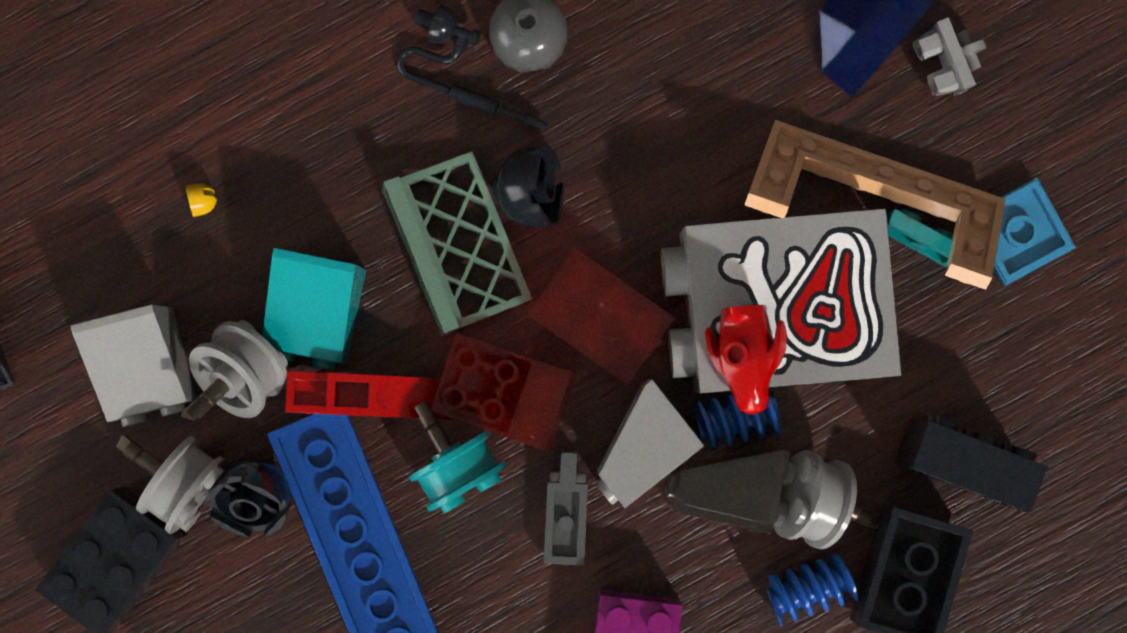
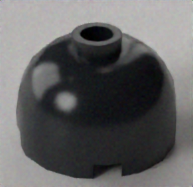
(528, 187)
(249, 498)

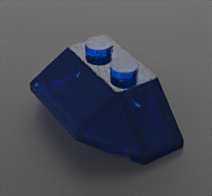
(861, 35)

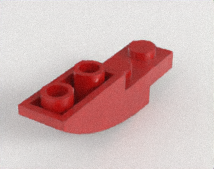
(358, 394)

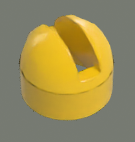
(200, 198)

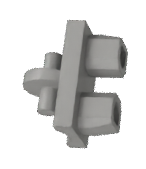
(955, 54)

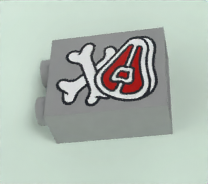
(812, 271)

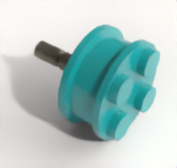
(455, 466)

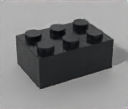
(972, 462)
(110, 563)
(910, 573)

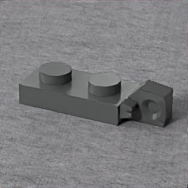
(566, 513)

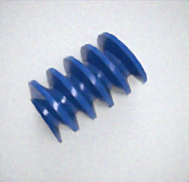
(730, 421)
(810, 588)

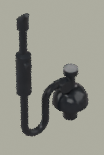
(442, 28)

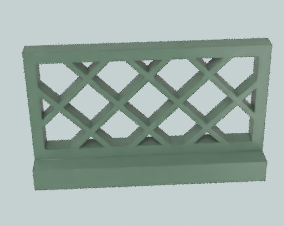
(423, 254)

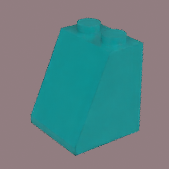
(312, 307)

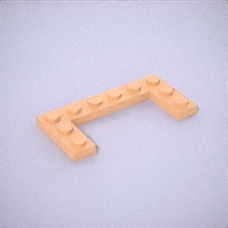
(975, 212)

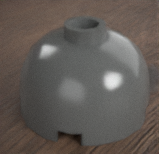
(528, 33)

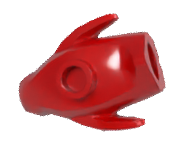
(747, 354)

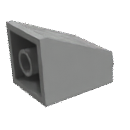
(136, 363)
(645, 447)

